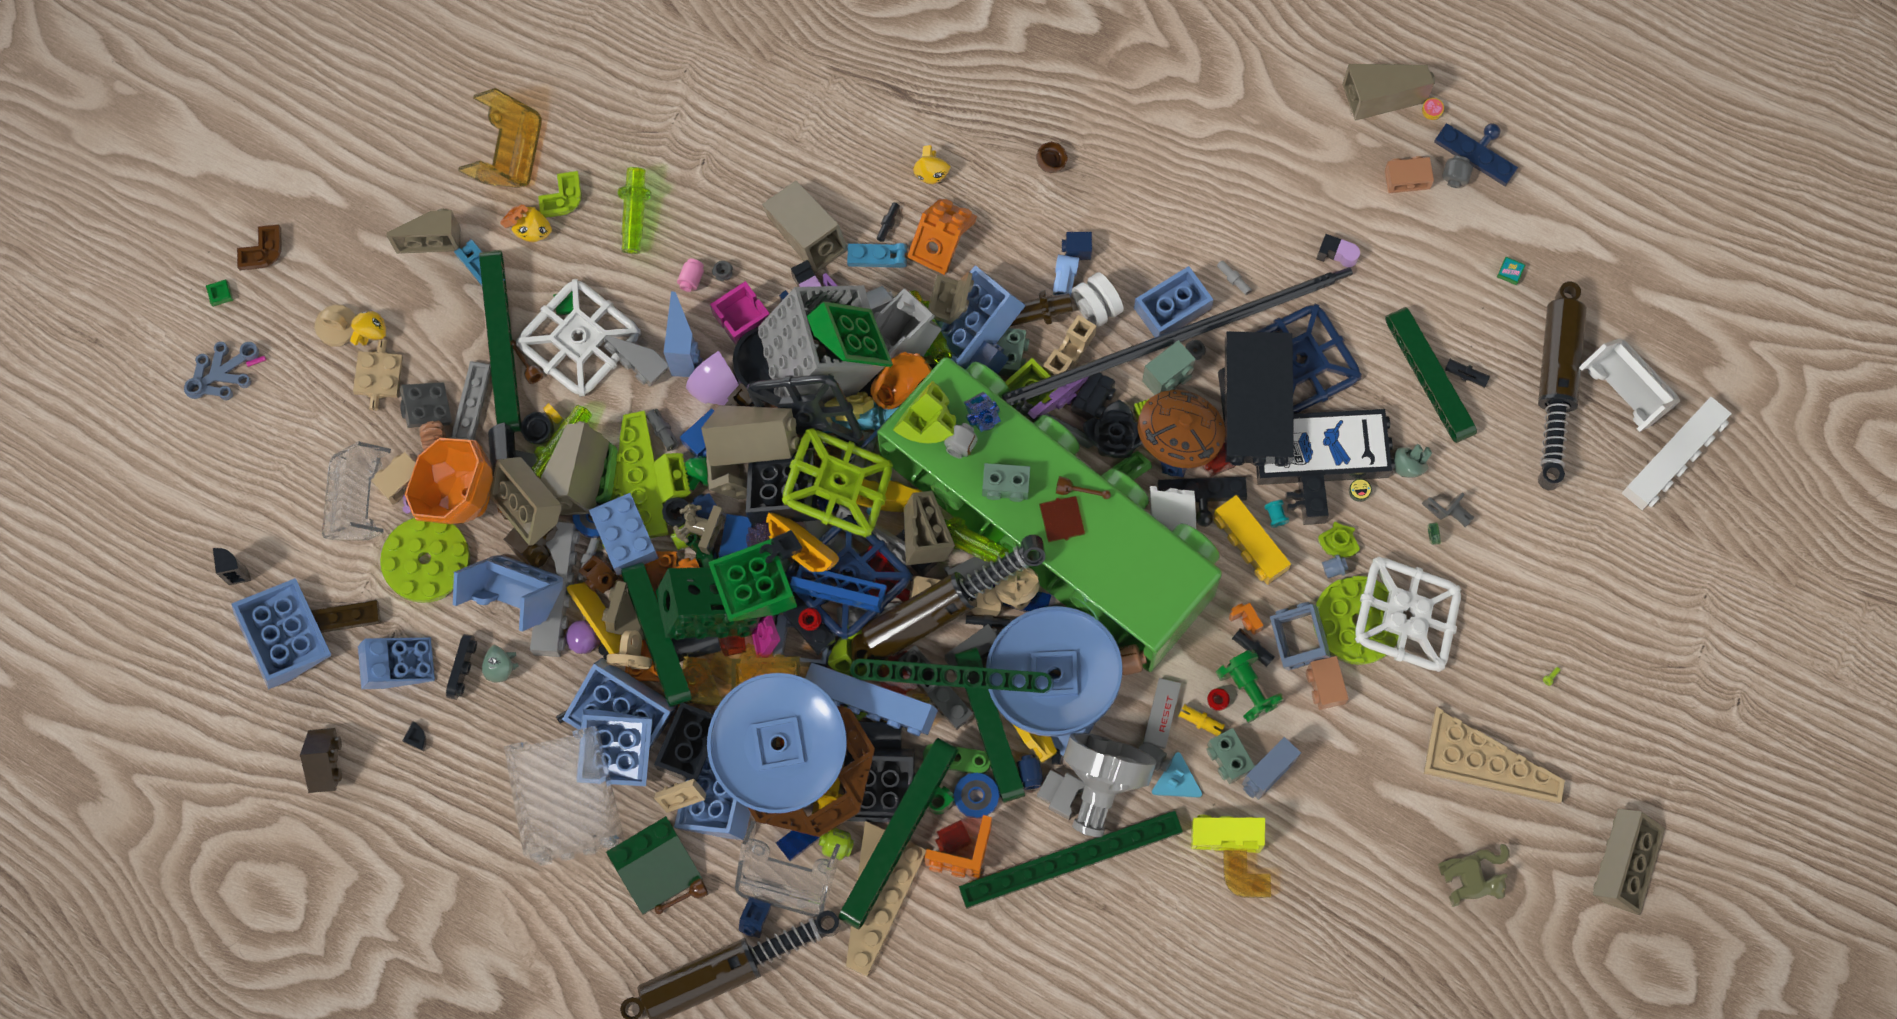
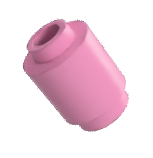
(690, 275)

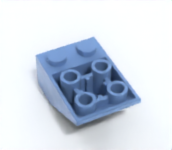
(395, 662)

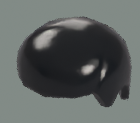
(537, 428)

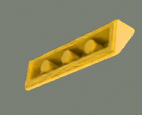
(593, 611)

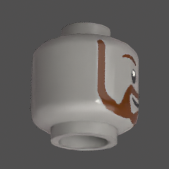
(961, 442)

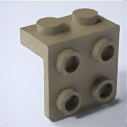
(950, 297)
(726, 480)
(621, 614)

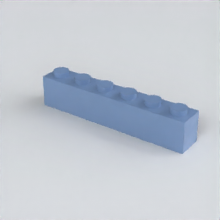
(874, 700)

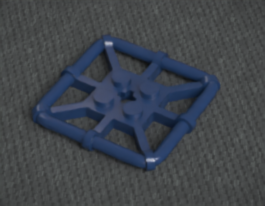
(1315, 360)
(849, 562)

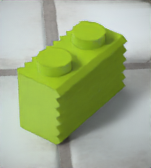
(671, 476)

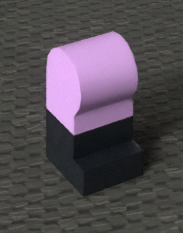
(1338, 250)
(804, 275)

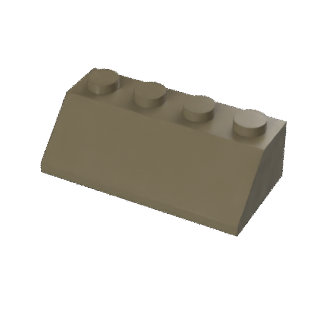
(524, 499)
(1628, 861)

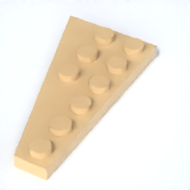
(1476, 759)
(867, 942)

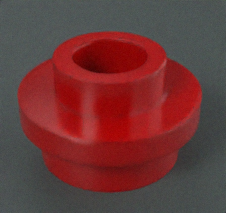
(807, 613)
(1220, 693)

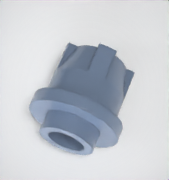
(1335, 566)

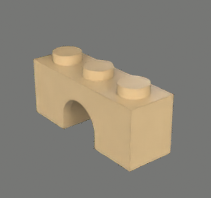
(1075, 343)

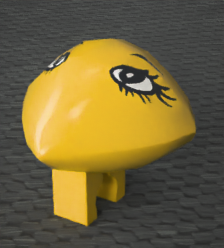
(930, 168)
(532, 226)
(367, 326)

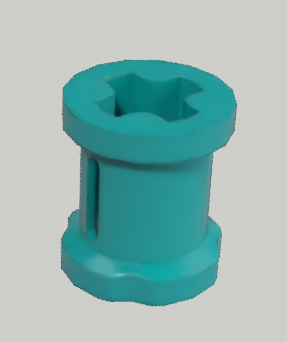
(1276, 513)

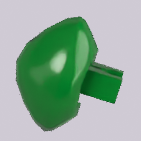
(696, 471)

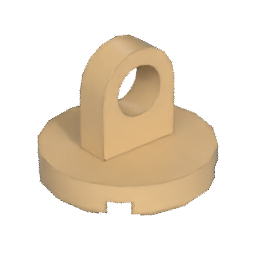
(334, 325)
(1019, 588)
(630, 654)

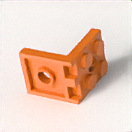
(944, 226)
(961, 866)

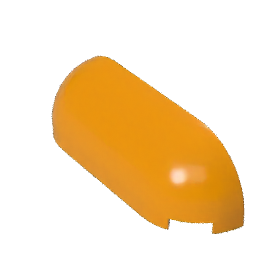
(814, 554)

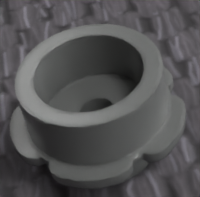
(722, 265)
(1196, 344)

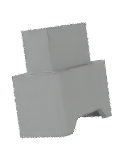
(1060, 792)

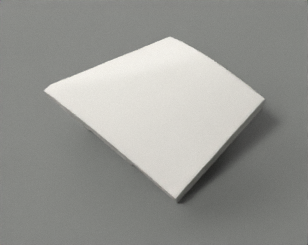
(1173, 507)

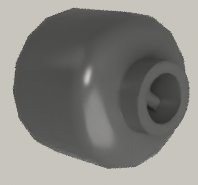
(1457, 171)

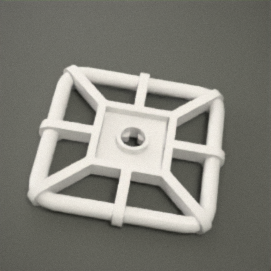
(564, 337)
(1396, 621)

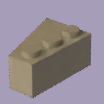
(925, 530)

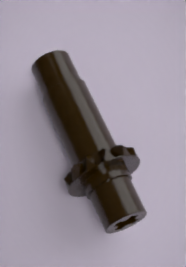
(1044, 308)

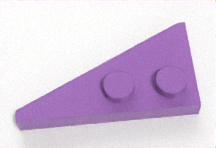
(1059, 397)

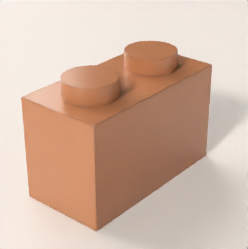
(1409, 174)
(1327, 683)

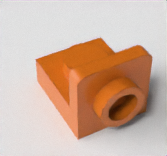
(1250, 618)

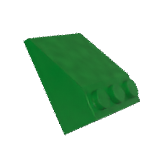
(850, 333)
(751, 585)

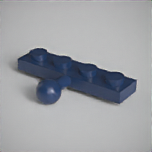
(1479, 155)

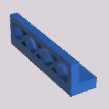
(837, 593)

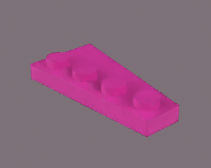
(765, 637)

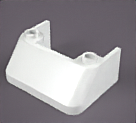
(1633, 381)

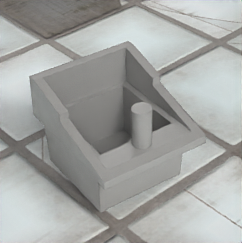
(906, 325)

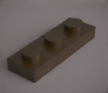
(347, 616)

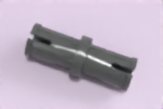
(662, 429)

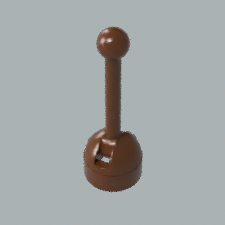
(532, 373)
(1065, 486)
(697, 890)

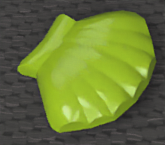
(1339, 541)

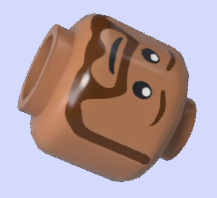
(1132, 659)

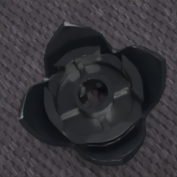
(1116, 420)

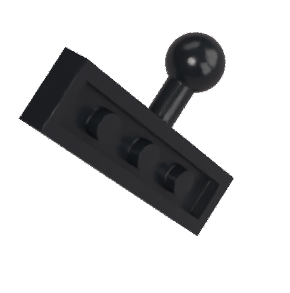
(1207, 491)
(817, 639)

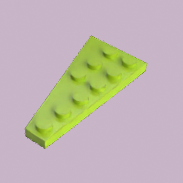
(637, 473)

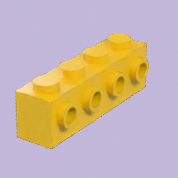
(1251, 540)

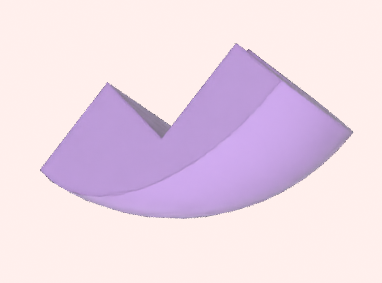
(712, 381)

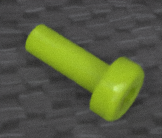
(1548, 680)

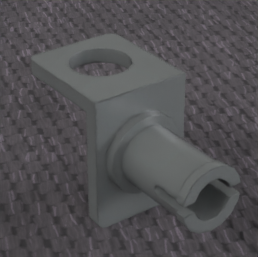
(1453, 508)

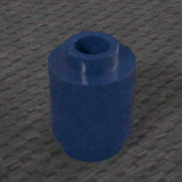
(1030, 772)

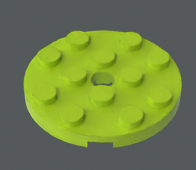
(423, 581)
(1338, 606)

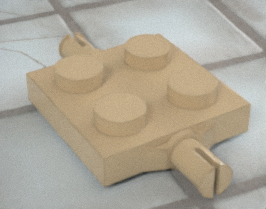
(377, 374)

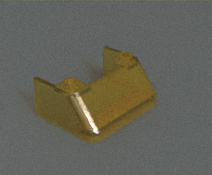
(515, 145)

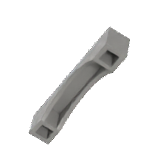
(548, 637)

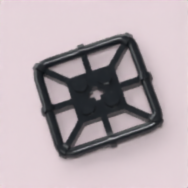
(819, 415)

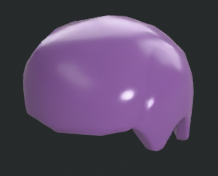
(582, 637)

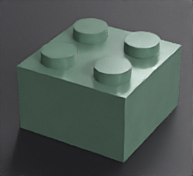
(1169, 369)

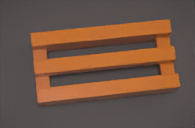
(513, 215)

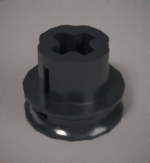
(672, 506)

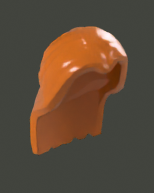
(900, 380)

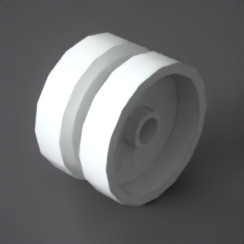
(1097, 299)

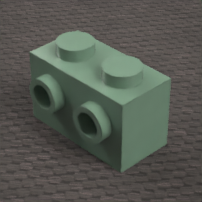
(1014, 343)
(1006, 482)
(1230, 755)

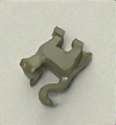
(1471, 875)

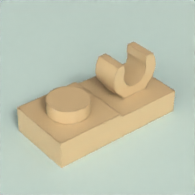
(680, 795)

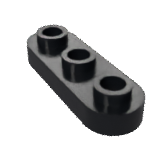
(461, 667)

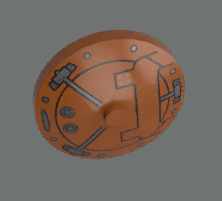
(1181, 429)

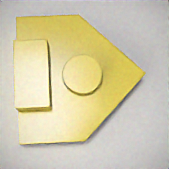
(860, 402)

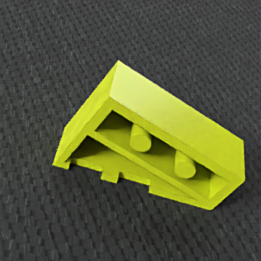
(1228, 833)

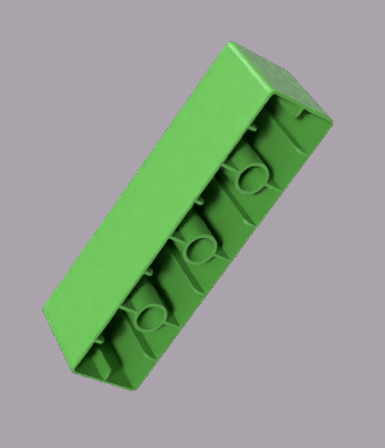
(1127, 565)

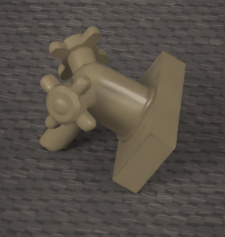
(706, 528)

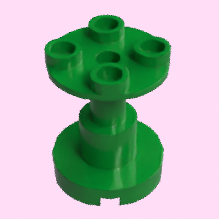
(1245, 678)

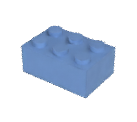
(1173, 303)
(623, 533)

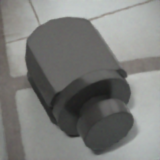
(1158, 754)

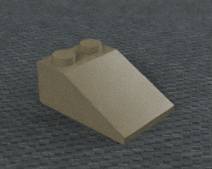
(428, 233)

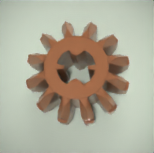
(431, 432)

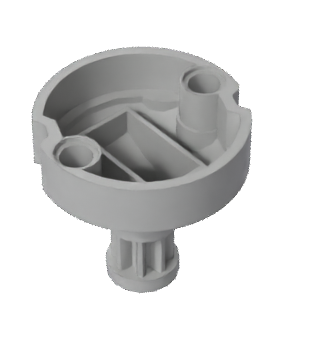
(1106, 770)

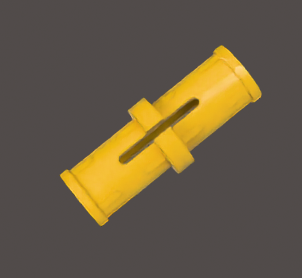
(1201, 720)

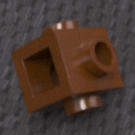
(598, 574)

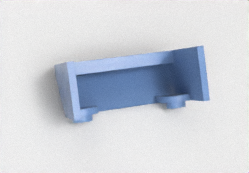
(510, 582)

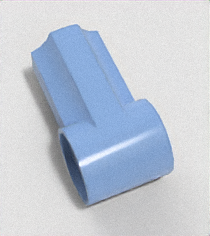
(1065, 272)

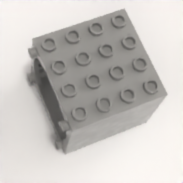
(791, 346)

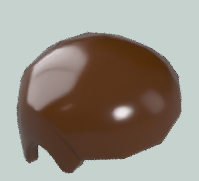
(1051, 157)

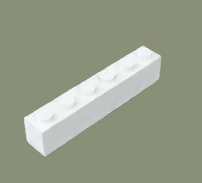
(1677, 453)

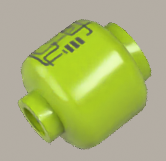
(835, 837)

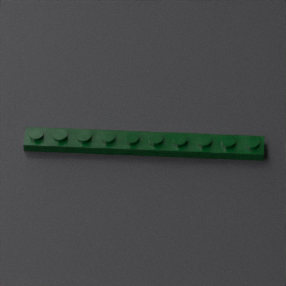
(1070, 859)

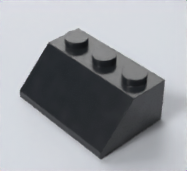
(685, 744)

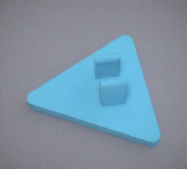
(1177, 780)

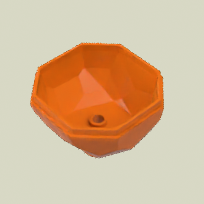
(450, 482)

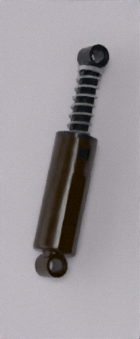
(1560, 376)
(940, 604)
(720, 971)

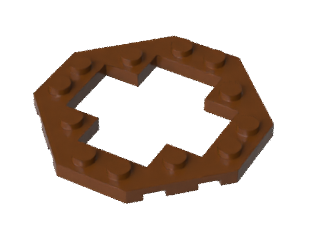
(853, 778)

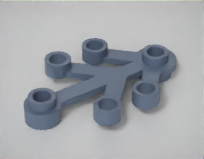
(219, 372)

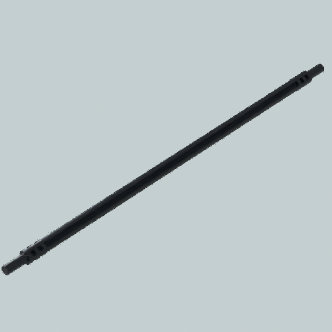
(1171, 337)

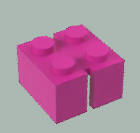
(738, 311)

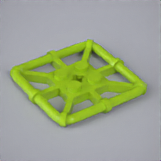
(826, 487)

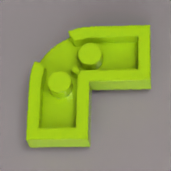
(567, 198)

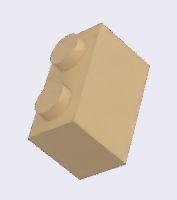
(395, 478)

